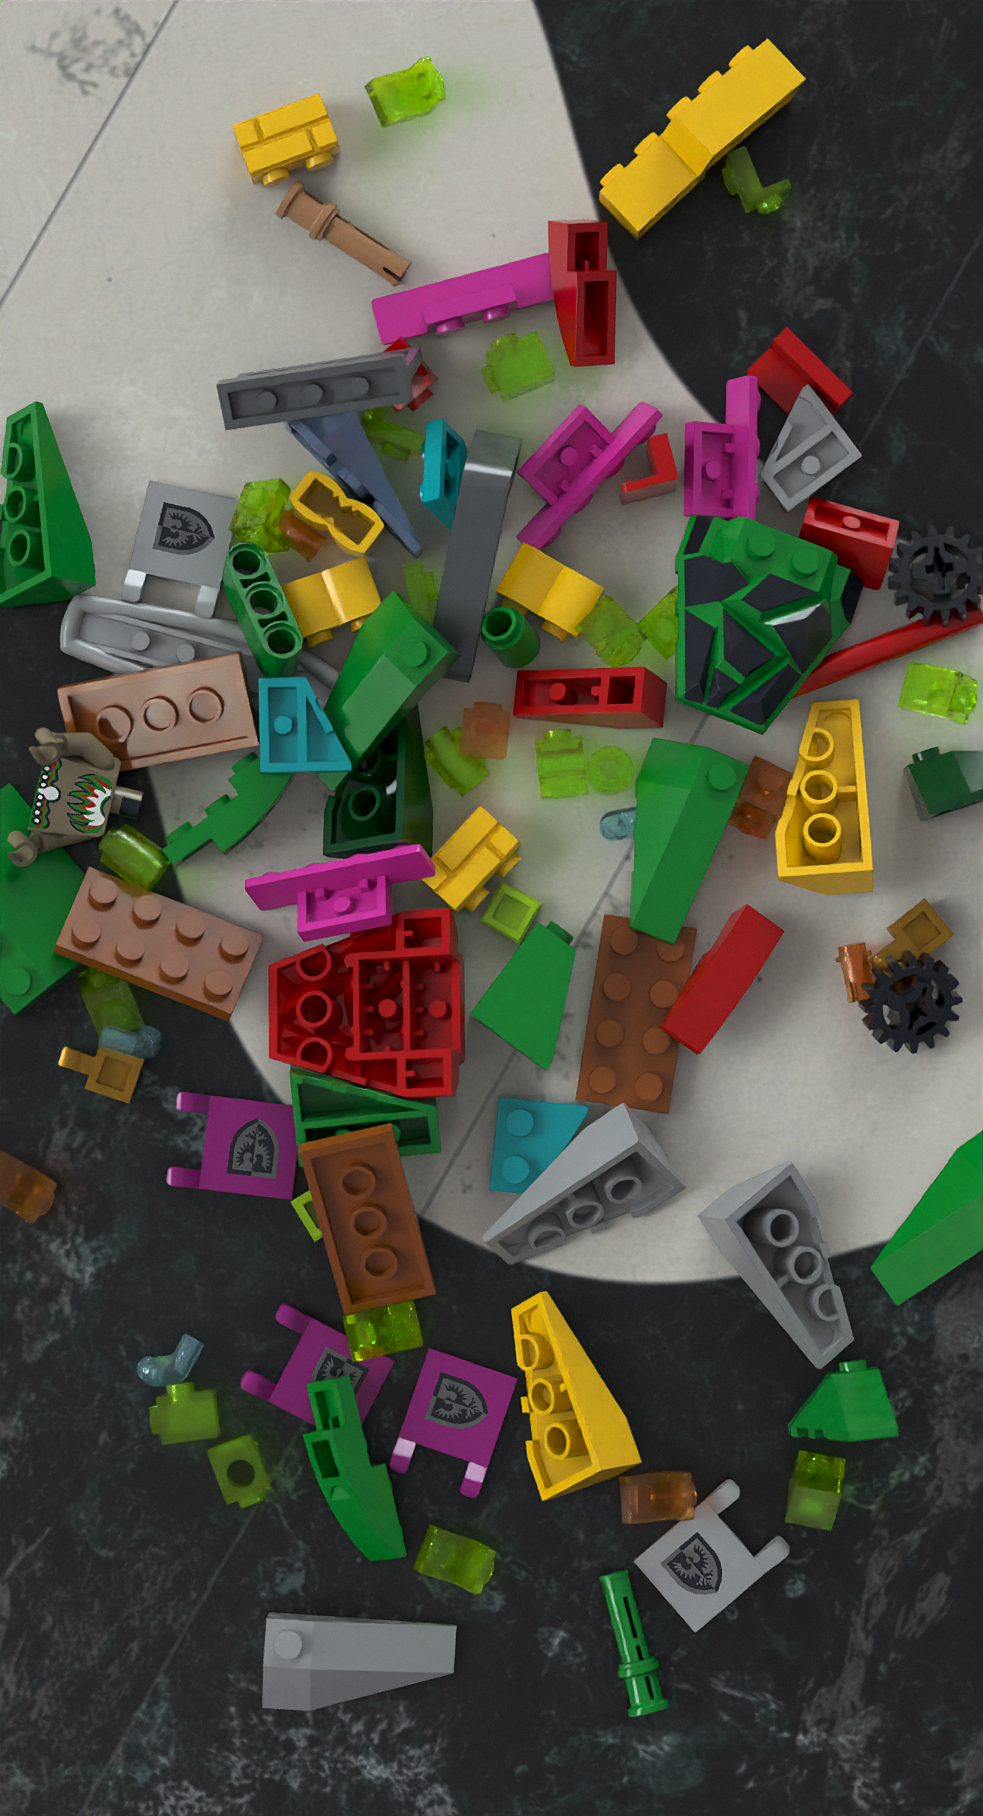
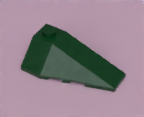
(945, 781)
(383, 799)

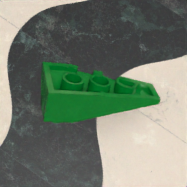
(43, 531)
(383, 678)
(680, 816)
(939, 1230)
(847, 1406)

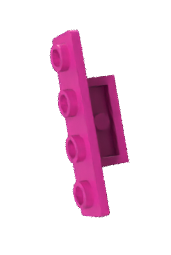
(463, 300)
(724, 457)
(576, 463)
(342, 893)

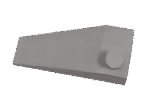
(599, 1176)
(776, 1246)
(340, 1659)

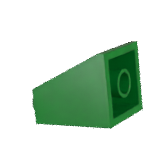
(530, 994)

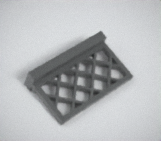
(318, 388)

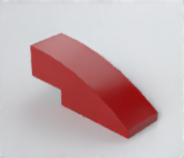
(583, 290)
(721, 978)

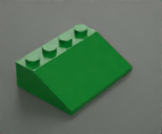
(32, 912)

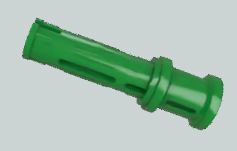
(637, 1665)

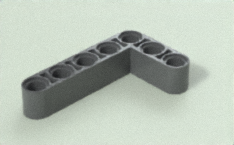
(474, 545)

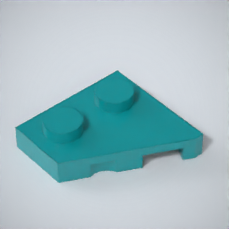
(444, 464)
(296, 730)
(529, 1140)

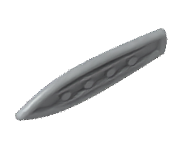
(147, 636)

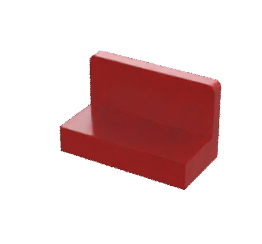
(790, 367)
(663, 472)
(856, 536)

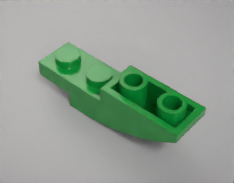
(235, 819)
(352, 1487)

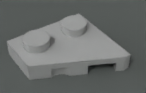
(807, 452)

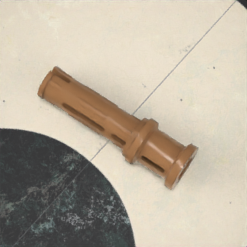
(325, 223)

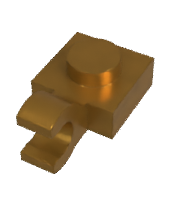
(915, 931)
(108, 1072)

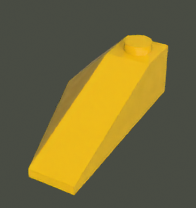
(825, 818)
(573, 1416)

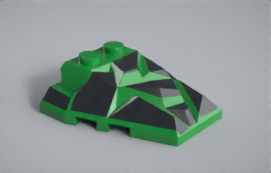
(754, 617)

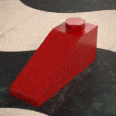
(592, 697)

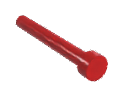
(885, 648)

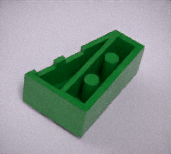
(334, 1106)

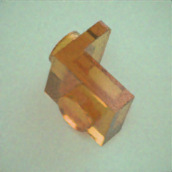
(485, 731)
(760, 798)
(24, 1188)
(657, 1497)

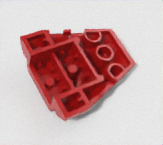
(376, 1007)

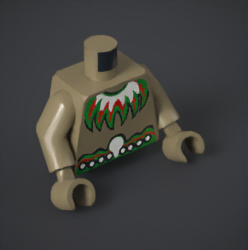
(72, 794)

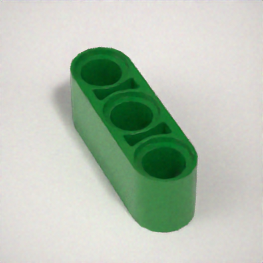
(264, 591)

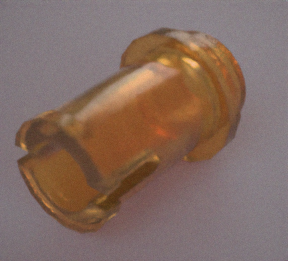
(303, 538)
(855, 969)

